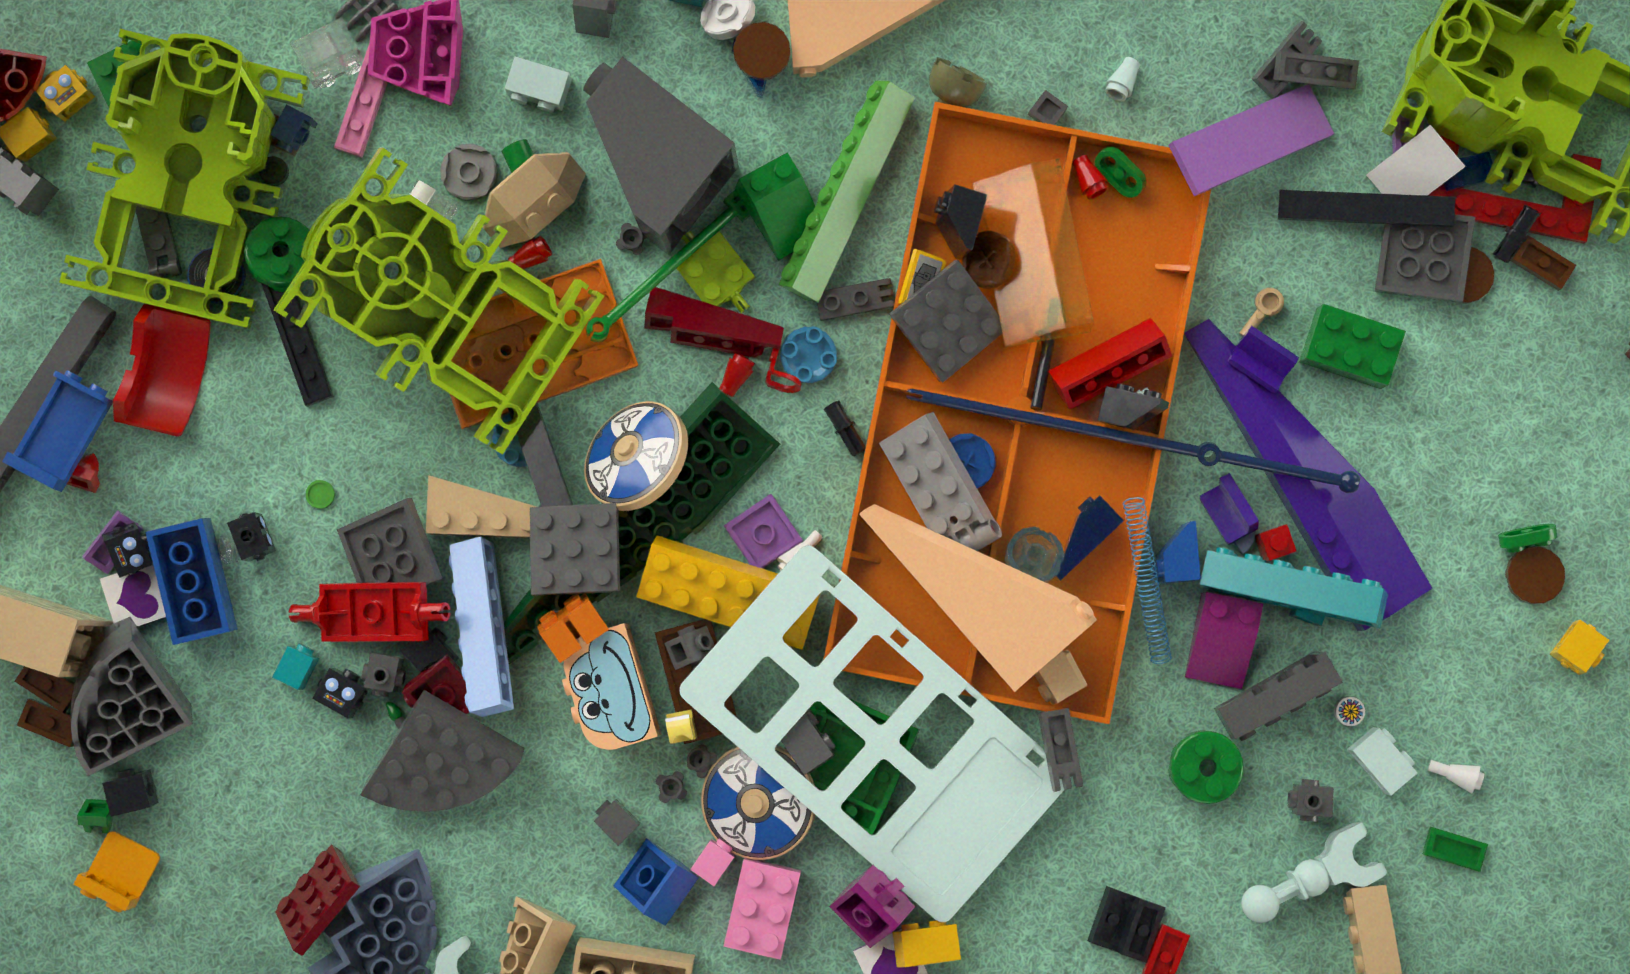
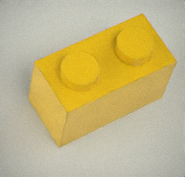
(926, 945)

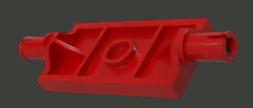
(371, 612)

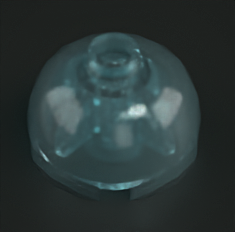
(1035, 553)

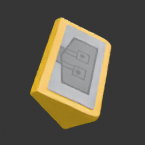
(920, 271)

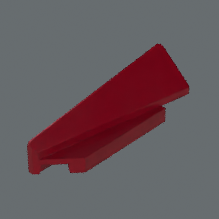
(708, 325)

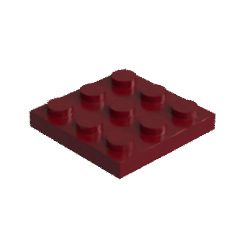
(316, 899)

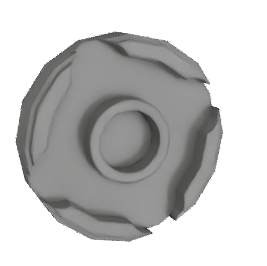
(475, 177)

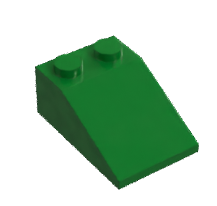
(777, 203)

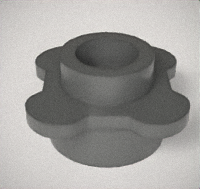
(635, 246)
(695, 762)
(664, 782)

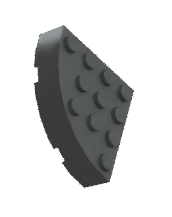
(123, 701)
(440, 760)

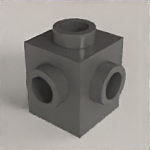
(695, 644)
(373, 674)
(1320, 804)

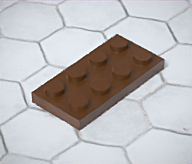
(675, 678)

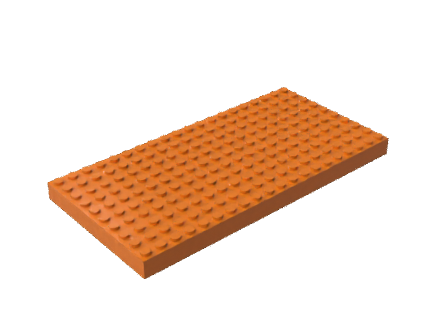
(1136, 267)

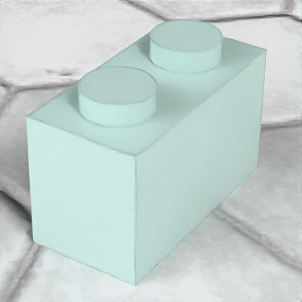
(538, 85)
(1383, 760)

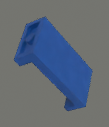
(60, 431)

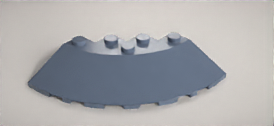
(385, 923)

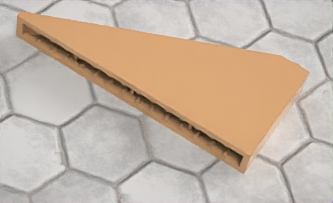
(834, 29)
(1001, 610)

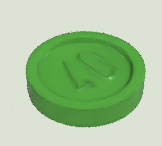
(320, 494)

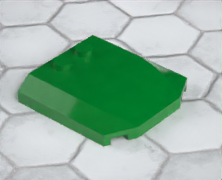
(872, 796)

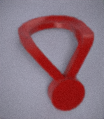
(775, 385)

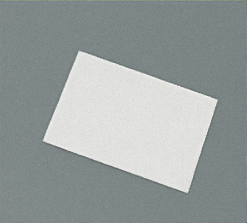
(1417, 166)

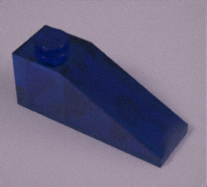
(1088, 531)

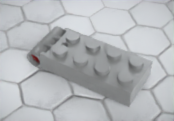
(940, 483)

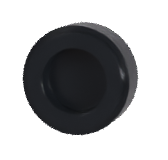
(275, 171)

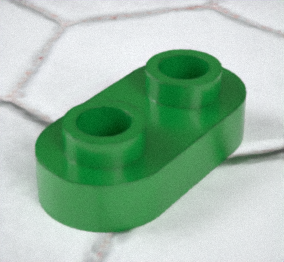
(1119, 172)
(1518, 538)

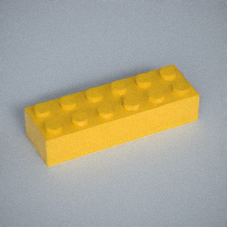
(709, 586)

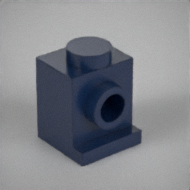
(292, 129)

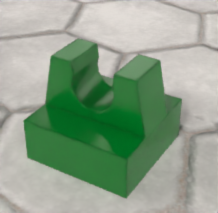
(93, 814)

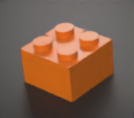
(573, 621)

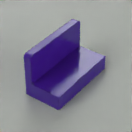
(1262, 359)
(1229, 510)

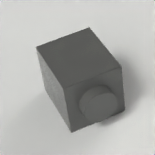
(616, 821)

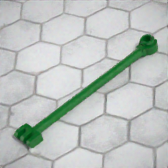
(734, 209)

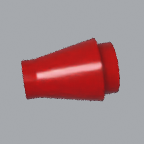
(1090, 178)
(532, 253)
(736, 373)

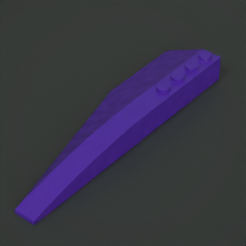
(1342, 529)

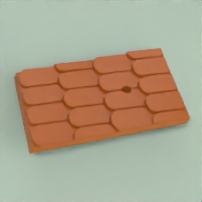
(514, 328)

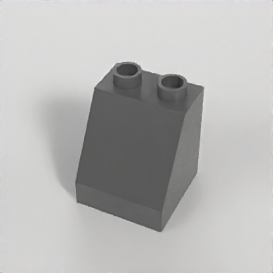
(660, 151)

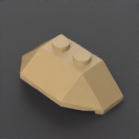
(533, 196)

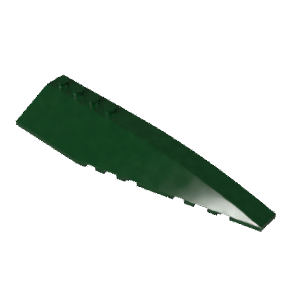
(721, 457)

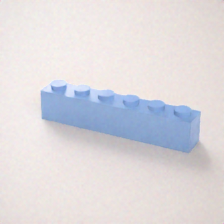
(481, 627)

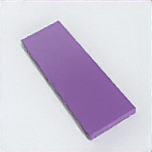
(1251, 139)

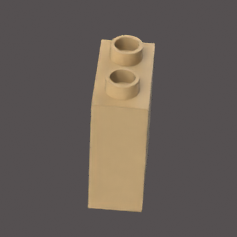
(47, 633)

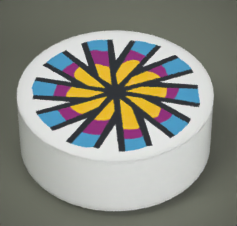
(1349, 711)

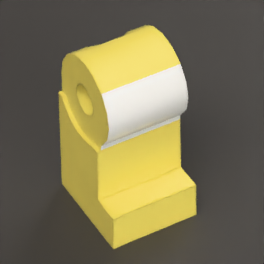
(681, 726)

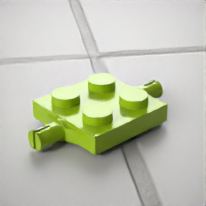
(716, 272)

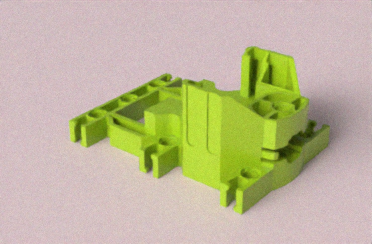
(1514, 80)
(185, 169)
(432, 296)

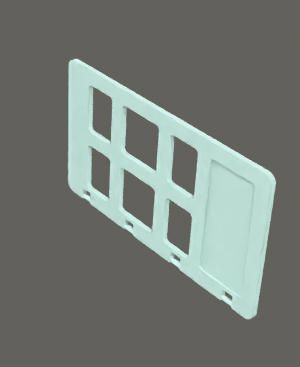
(961, 811)

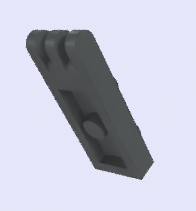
(1292, 43)
(854, 299)
(1060, 749)

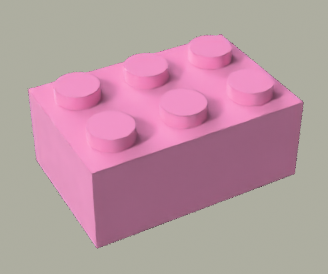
(762, 908)

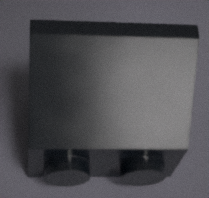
(959, 218)

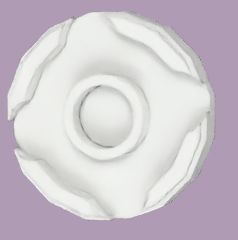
(726, 17)

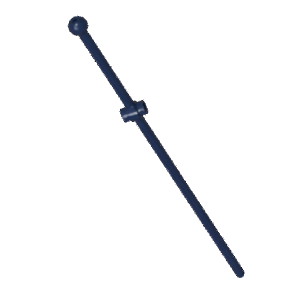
(1347, 481)

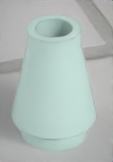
(1122, 81)

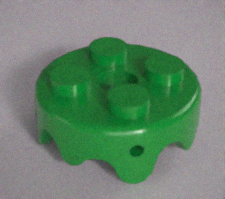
(259, 246)
(1185, 765)

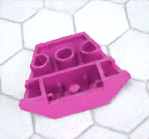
(419, 49)

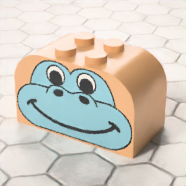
(610, 691)

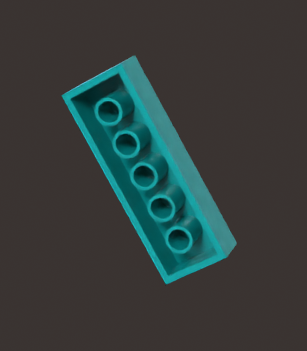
(1294, 589)

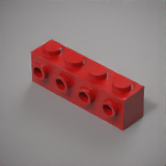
(1110, 363)

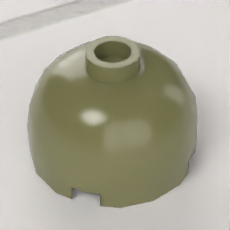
(955, 84)

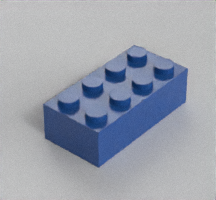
(191, 580)

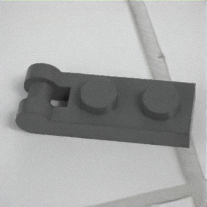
(158, 242)

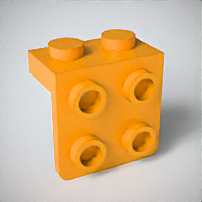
(118, 872)

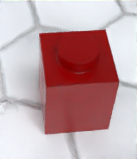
(1275, 543)

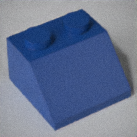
(1179, 557)
(655, 882)

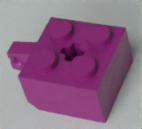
(872, 905)

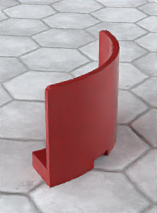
(165, 372)

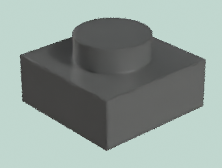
(1047, 109)

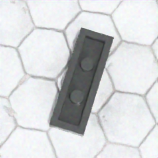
(1316, 70)

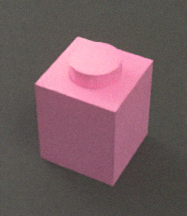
(713, 861)

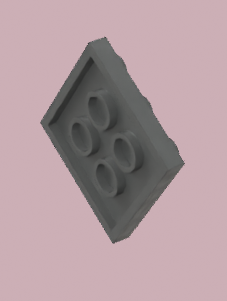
(1426, 260)
(948, 321)
(390, 546)
(574, 549)

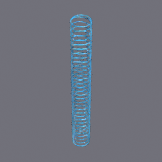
(1152, 615)

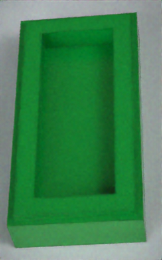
(1455, 849)

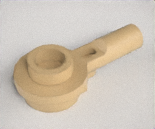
(1268, 303)

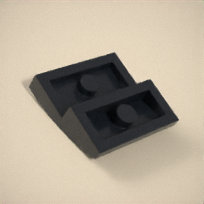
(1126, 924)

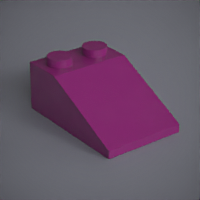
(1223, 639)

